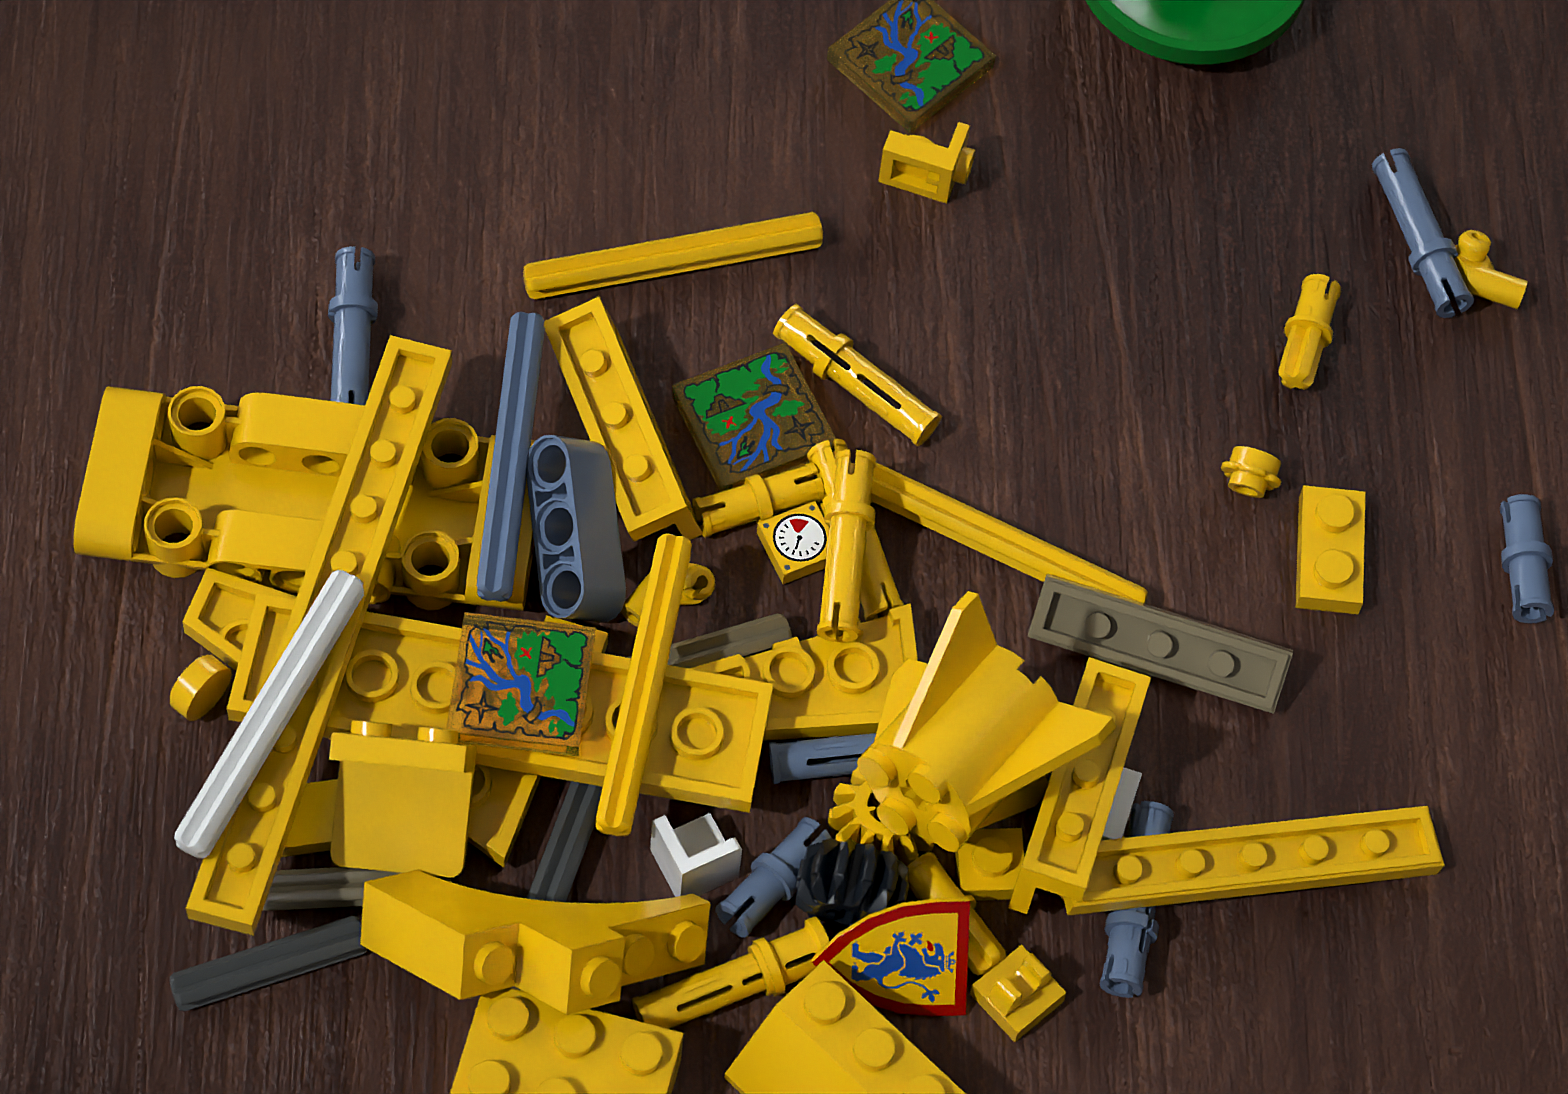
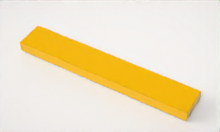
(1260, 859)

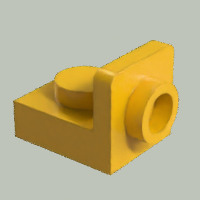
(925, 167)

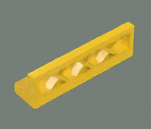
(620, 420)
(1082, 791)

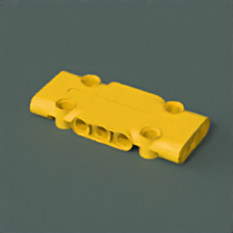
(261, 487)

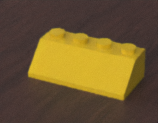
(832, 1043)

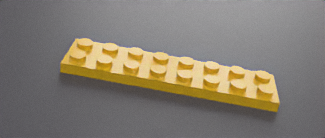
(404, 672)

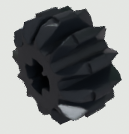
(849, 881)

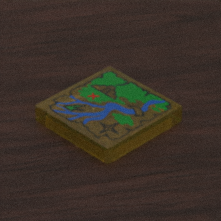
(911, 59)
(752, 416)
(521, 684)

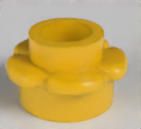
(1251, 471)

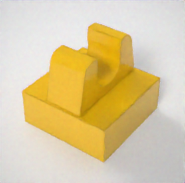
(1018, 992)

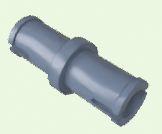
(1526, 558)
(770, 881)

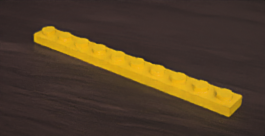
(352, 539)

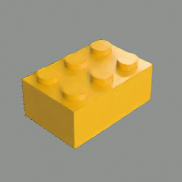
(536, 1049)

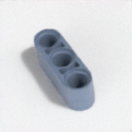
(575, 529)

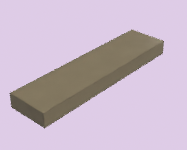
(1160, 643)

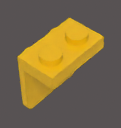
(402, 799)

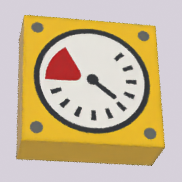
(796, 541)

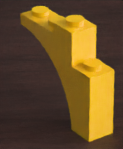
(550, 949)

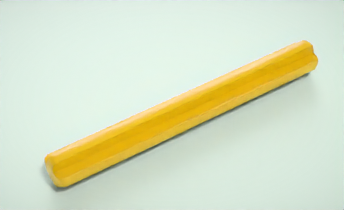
(672, 255)
(992, 535)
(643, 686)

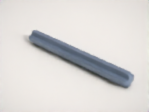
(510, 457)

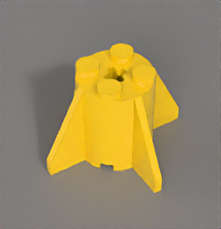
(969, 736)

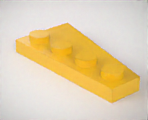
(826, 684)

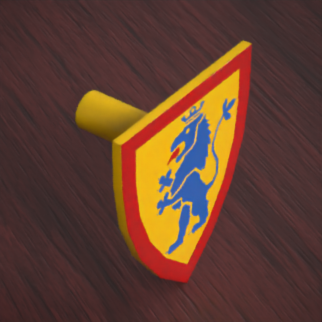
(907, 957)

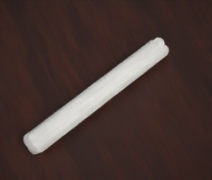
(269, 714)

